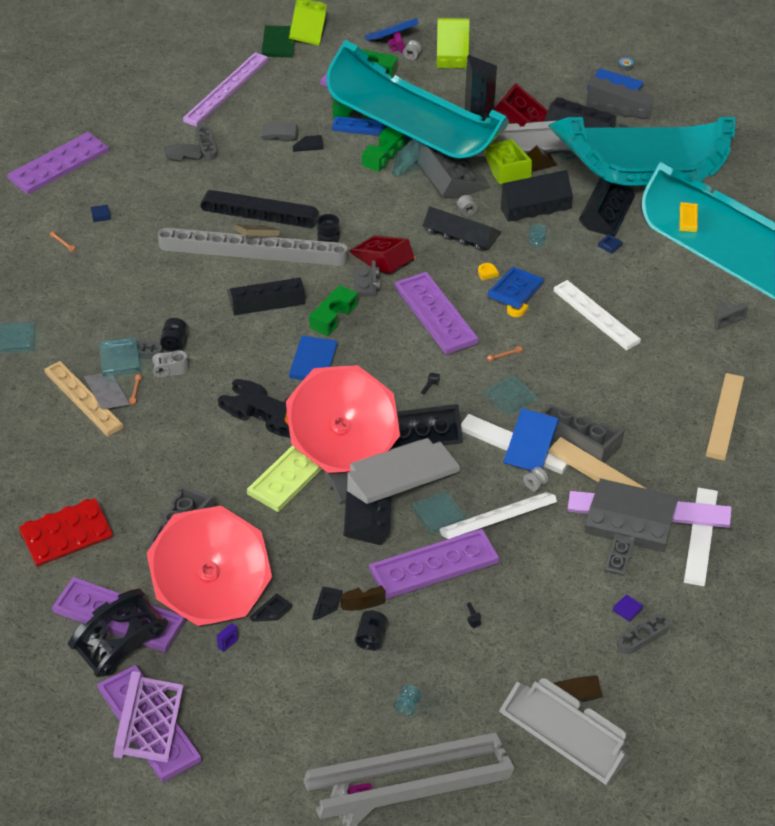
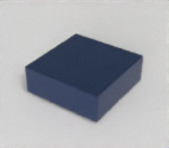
(100, 213)
(610, 244)

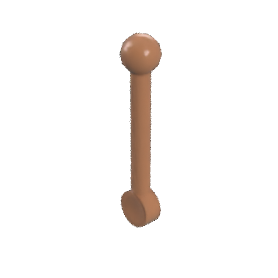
(71, 248)
(518, 349)
(138, 378)

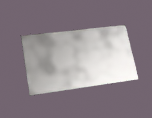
(106, 391)

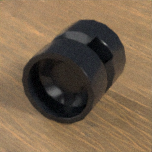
(328, 228)
(173, 334)
(371, 630)

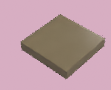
(257, 230)

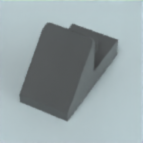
(728, 316)

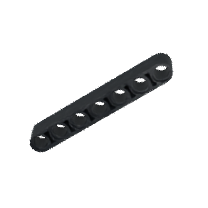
(259, 208)

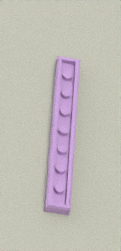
(225, 89)
(685, 512)

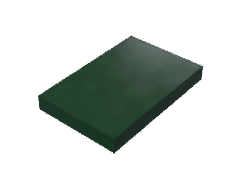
(277, 42)

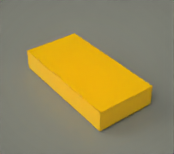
(688, 217)

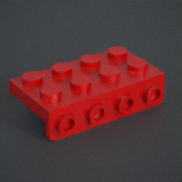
(65, 531)

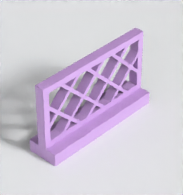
(129, 718)

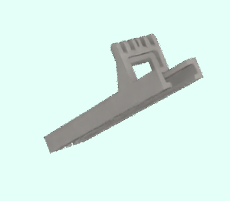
(357, 806)

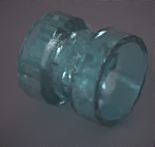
(537, 235)
(408, 698)

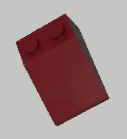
(520, 107)
(386, 251)

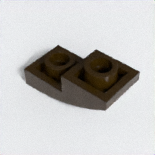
(358, 600)
(582, 688)

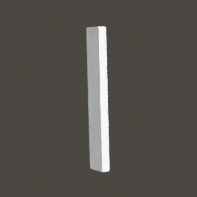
(597, 315)
(501, 438)
(497, 515)
(699, 543)

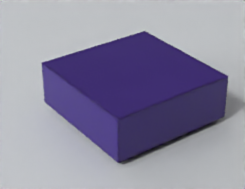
(628, 608)
(227, 637)

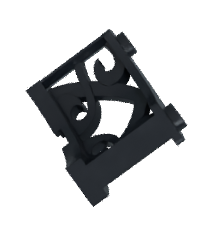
(117, 649)

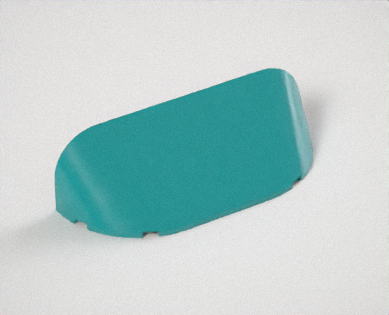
(408, 108)
(633, 153)
(726, 230)

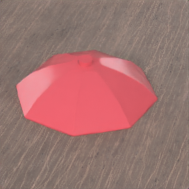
(341, 417)
(209, 565)

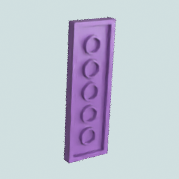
(57, 163)
(436, 313)
(434, 563)
(82, 598)
(182, 752)

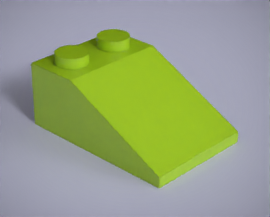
(308, 21)
(452, 43)
(508, 161)

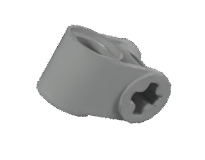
(171, 362)

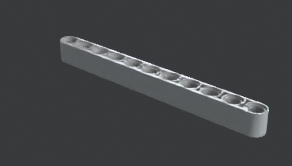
(252, 247)

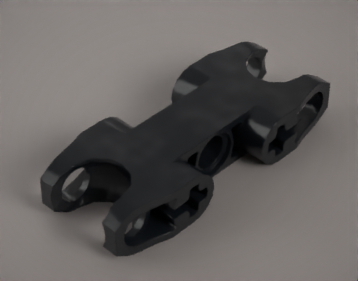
(255, 402)

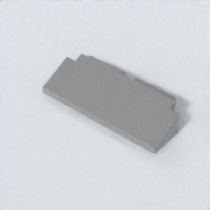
(531, 135)
(399, 470)
(577, 735)

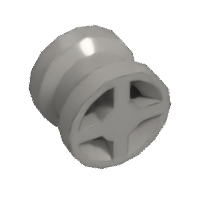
(412, 46)
(467, 205)
(535, 479)

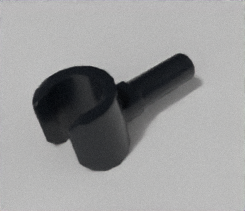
(433, 378)
(474, 619)

